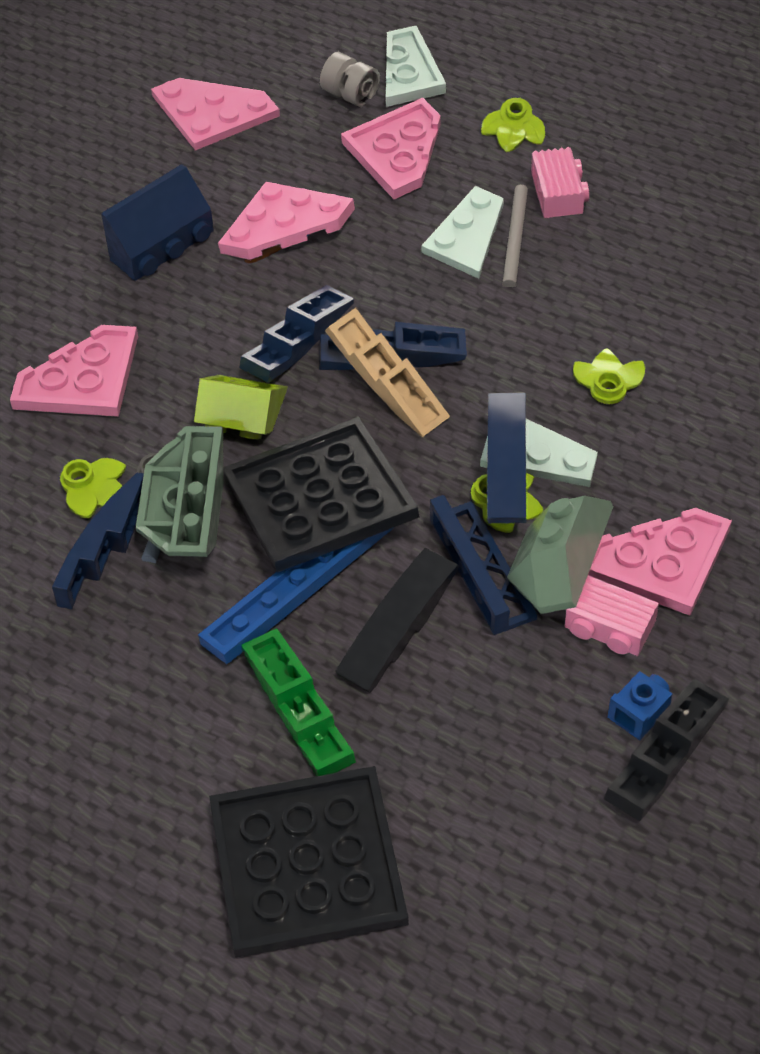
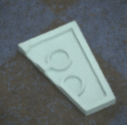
(554, 456)

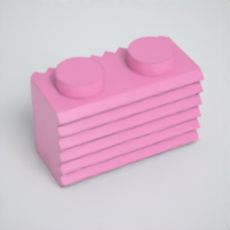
(559, 182)
(612, 616)

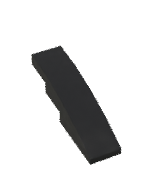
(396, 619)
(666, 749)

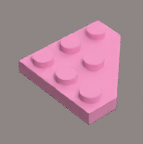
(211, 110)
(396, 146)
(285, 218)
(80, 377)
(664, 558)

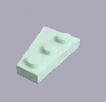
(410, 68)
(467, 232)

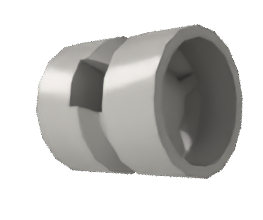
(349, 78)

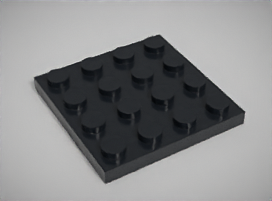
(319, 494)
(307, 861)

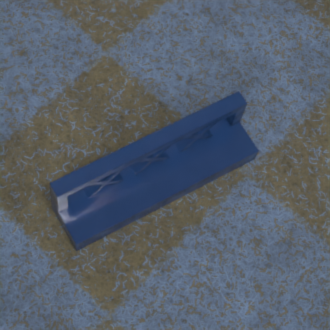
(474, 570)

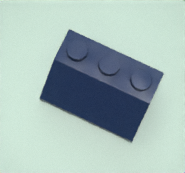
(157, 223)

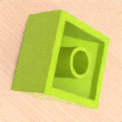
(239, 404)

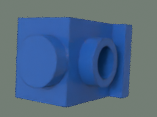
(640, 704)

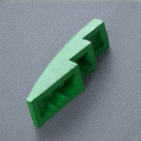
(298, 703)

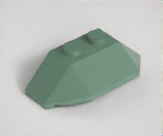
(184, 493)
(559, 552)

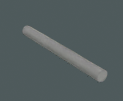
(515, 236)

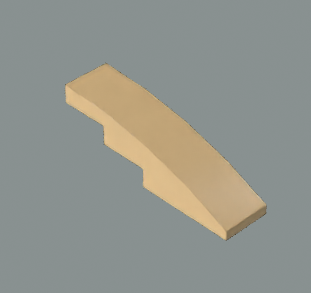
(387, 374)

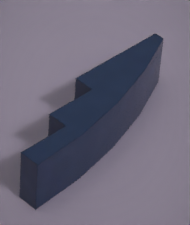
(296, 334)
(417, 342)
(506, 458)
(106, 532)

